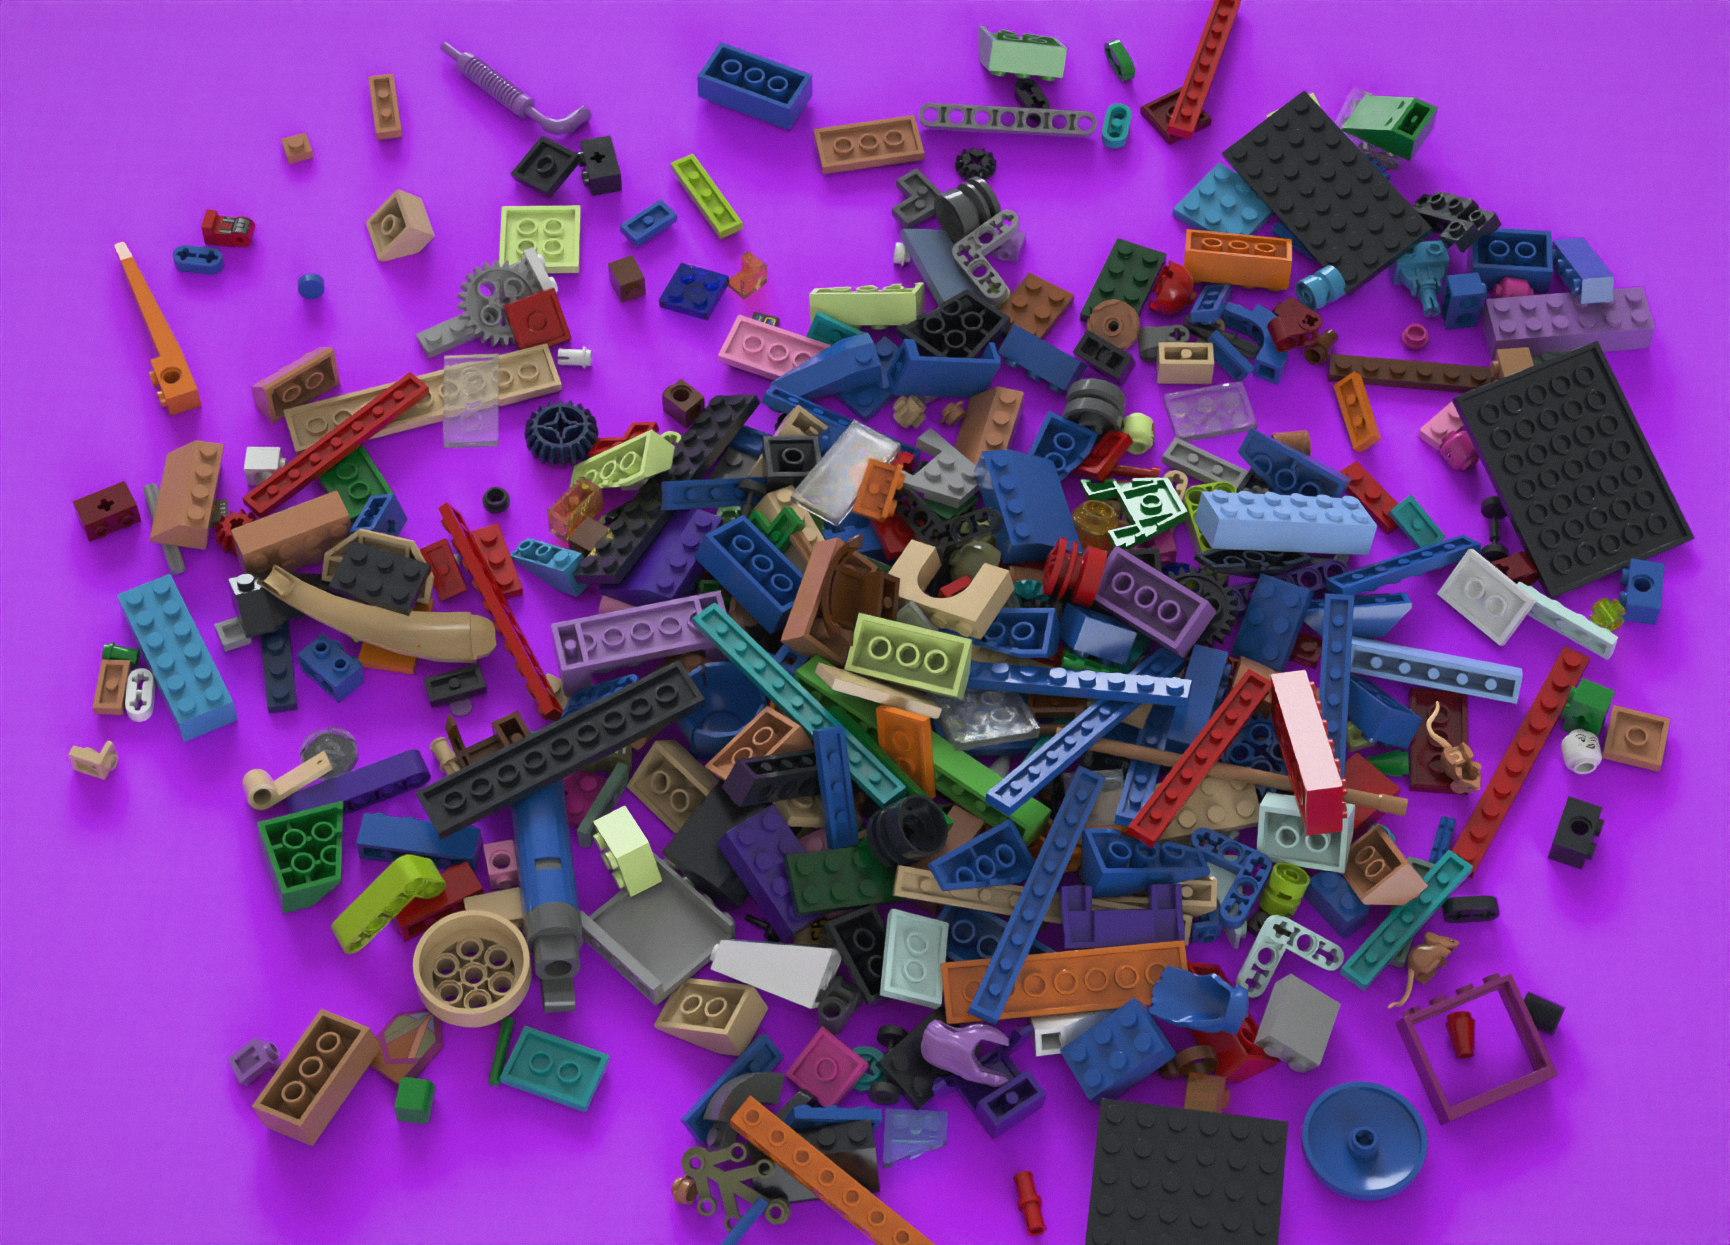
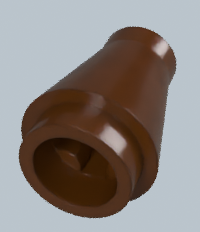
(1320, 352)

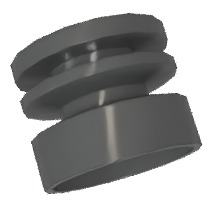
(966, 207)

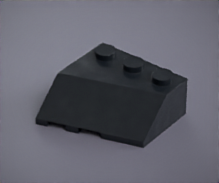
(958, 328)

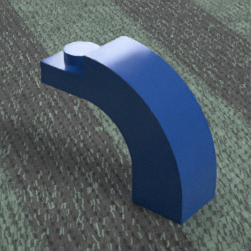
(1269, 363)

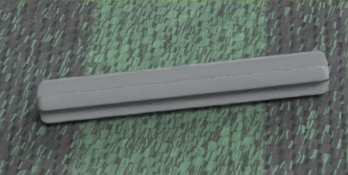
(171, 552)

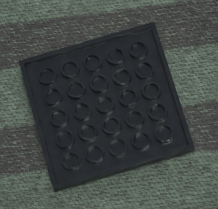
(1185, 1177)

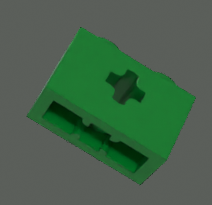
(1587, 707)

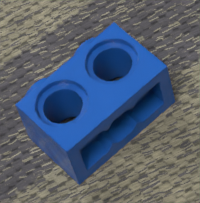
(1462, 300)

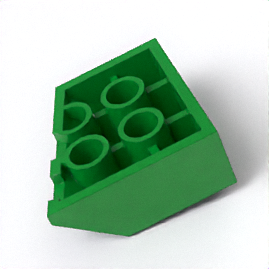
(303, 854)

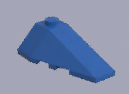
(838, 368)
(1063, 443)
(1289, 469)
(1021, 633)
(985, 861)
(1125, 865)

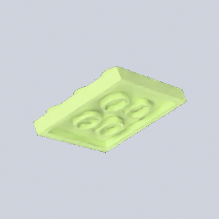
(549, 229)

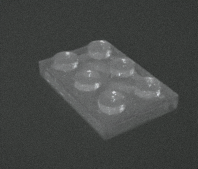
(1209, 411)

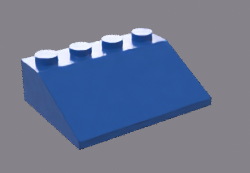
(1031, 503)

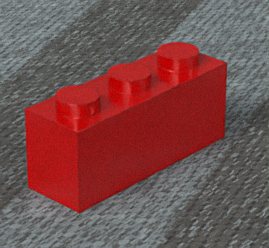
(423, 913)

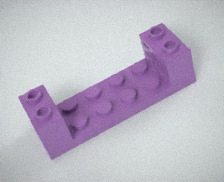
(630, 638)

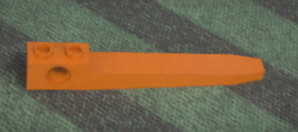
(170, 367)

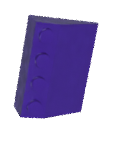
(668, 564)

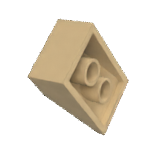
(713, 1015)

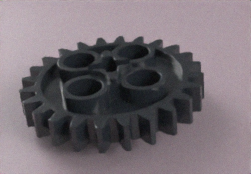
(1220, 598)

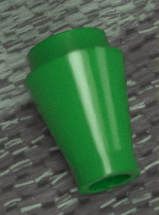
(1391, 763)

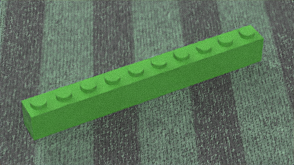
(954, 771)

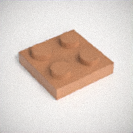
(1636, 738)

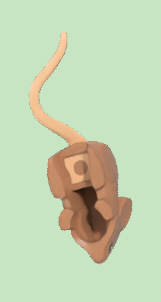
(1457, 762)
(1425, 960)

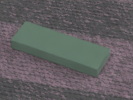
(603, 803)

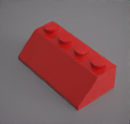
(1235, 1053)

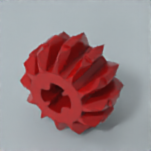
(226, 524)

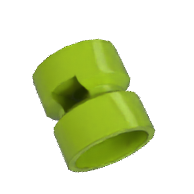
(1284, 889)

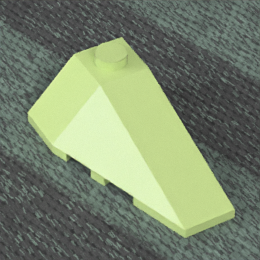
(627, 462)

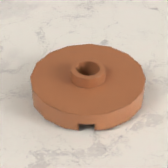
(1112, 312)

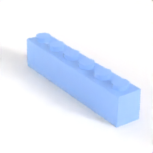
(1435, 670)

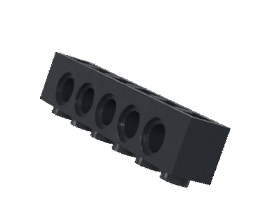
(774, 778)

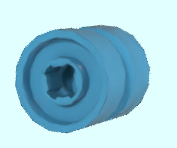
(1320, 288)

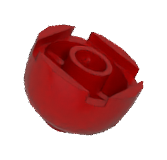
(1173, 290)

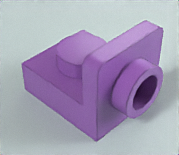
(1011, 248)
(254, 1060)

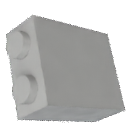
(1297, 1024)

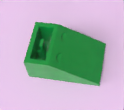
(1392, 123)

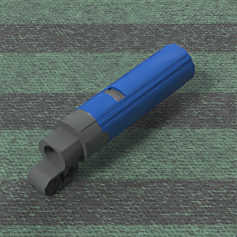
(549, 893)

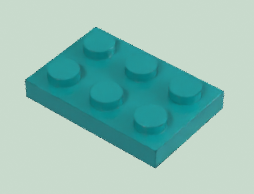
(555, 1068)

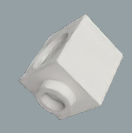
(262, 463)

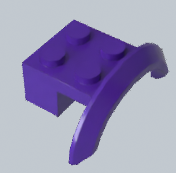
(1004, 1105)

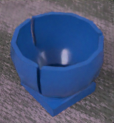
(730, 707)

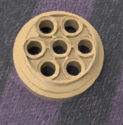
(445, 948)

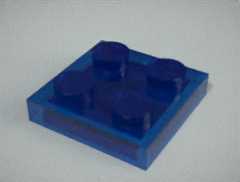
(694, 291)

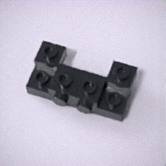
(1456, 218)

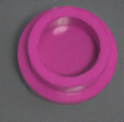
(1415, 337)

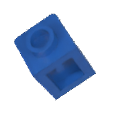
(1208, 928)

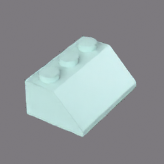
(1284, 837)

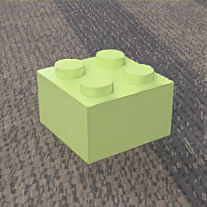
(626, 851)

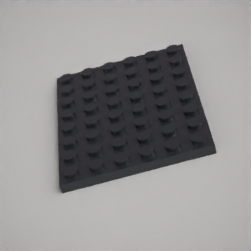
(1572, 469)

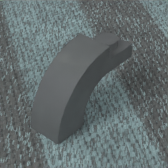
(727, 1100)

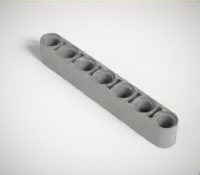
(1019, 126)

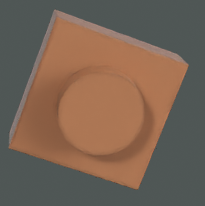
(297, 148)

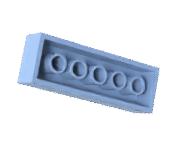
(1285, 523)

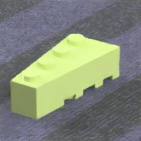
(869, 305)

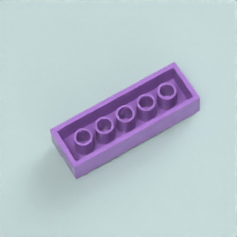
(1564, 324)

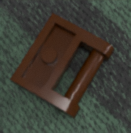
(1054, 707)

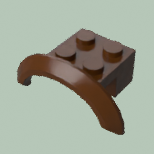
(851, 593)
(505, 732)

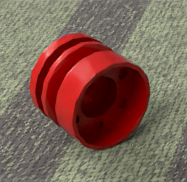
(1074, 572)

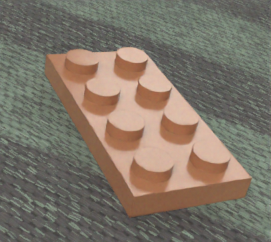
(868, 144)

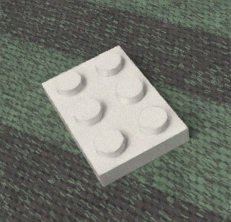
(1486, 597)

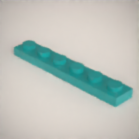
(1405, 921)

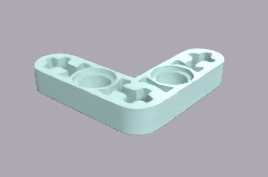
(1277, 946)

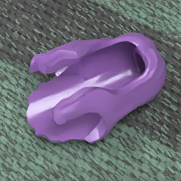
(955, 1049)

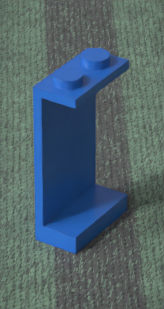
(941, 375)

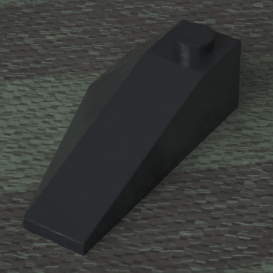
(1251, 562)
(261, 610)

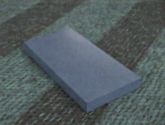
(934, 259)

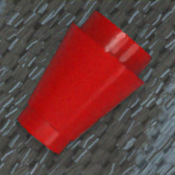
(1462, 1033)

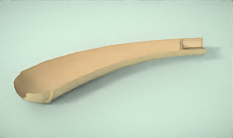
(442, 635)

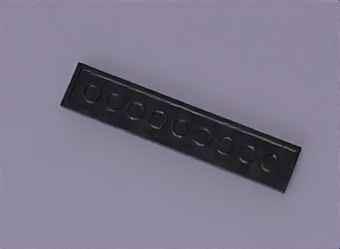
(644, 514)
(560, 749)

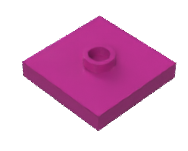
(827, 1068)

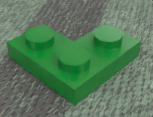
(781, 528)

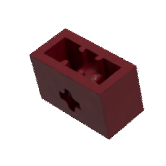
(107, 511)

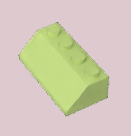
(910, 656)

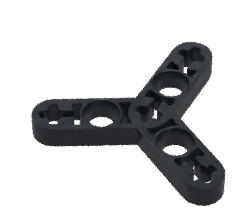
(935, 525)

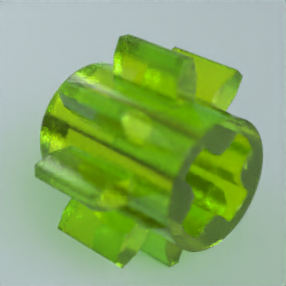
(1608, 614)

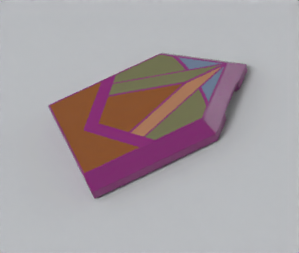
(407, 1045)

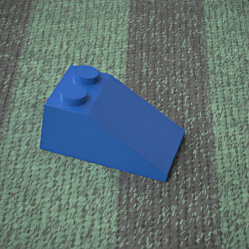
(1380, 714)

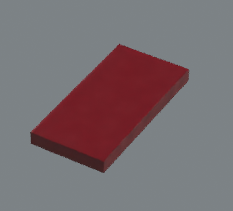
(1424, 752)

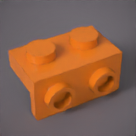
(877, 490)

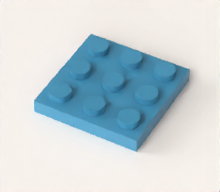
(1223, 205)

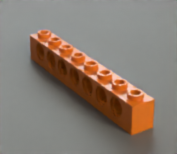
(823, 1177)

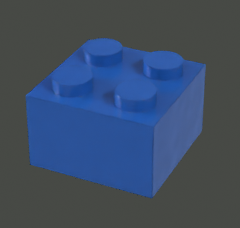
(1096, 635)

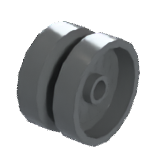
(1095, 406)

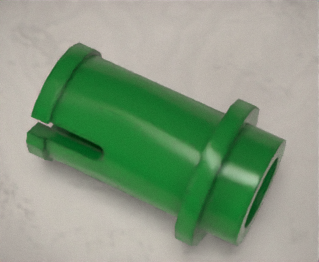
(115, 652)

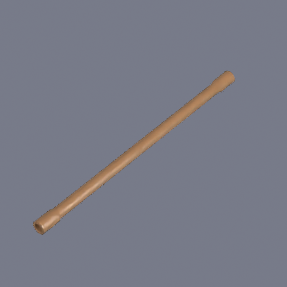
(1380, 802)

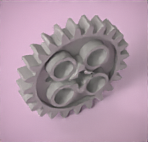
(476, 303)

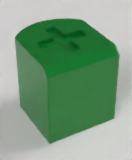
(414, 1100)

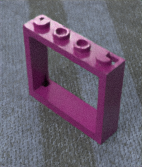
(1522, 1023)

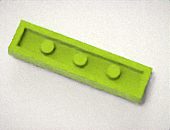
(706, 196)

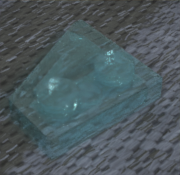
(912, 1133)

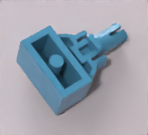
(1423, 272)

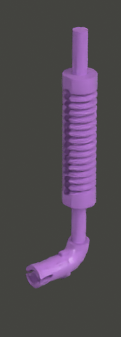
(511, 95)

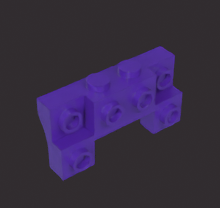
(1120, 927)

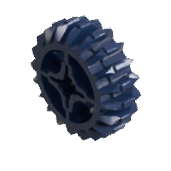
(545, 428)

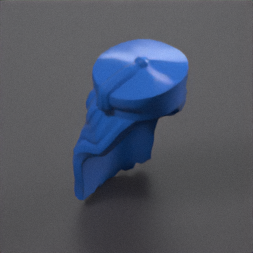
(1199, 1001)

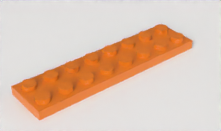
(1066, 981)

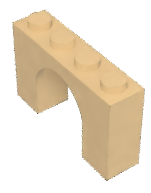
(967, 612)

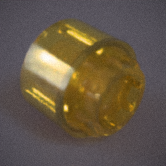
(1093, 522)

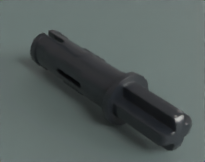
(1245, 347)

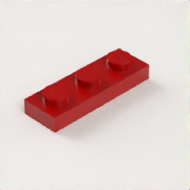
(1371, 496)
(498, 559)

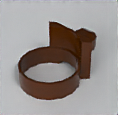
(1183, 1062)

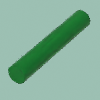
(501, 1051)

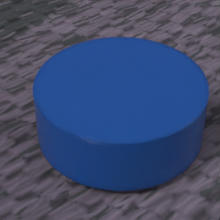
(311, 286)

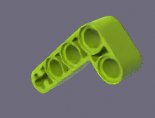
(1191, 503)
(401, 882)

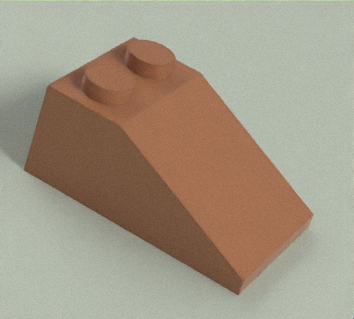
(765, 735)

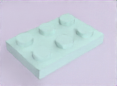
(913, 958)

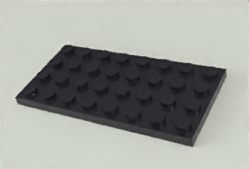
(1327, 192)

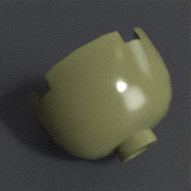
(971, 559)

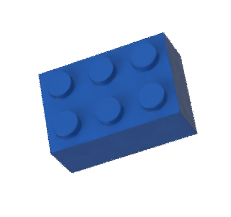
(1515, 255)
(1118, 1052)

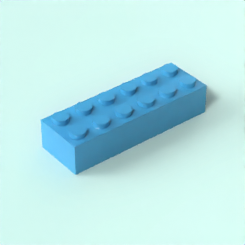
(177, 657)

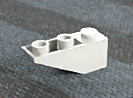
(1057, 1031)

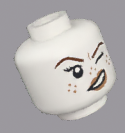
(1581, 751)

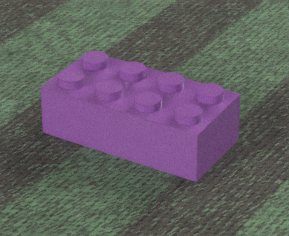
(1152, 603)

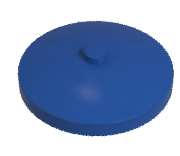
(1364, 1141)

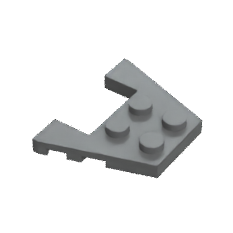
(947, 477)

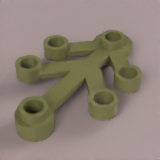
(730, 1182)

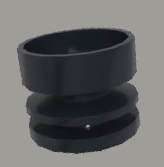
(907, 831)

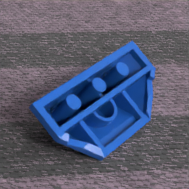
(1372, 614)

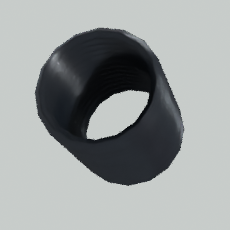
(1544, 1012)

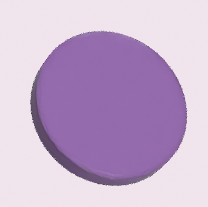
(461, 707)

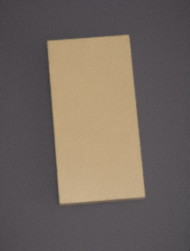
(878, 691)

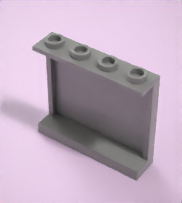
(658, 934)

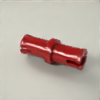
(1029, 1203)

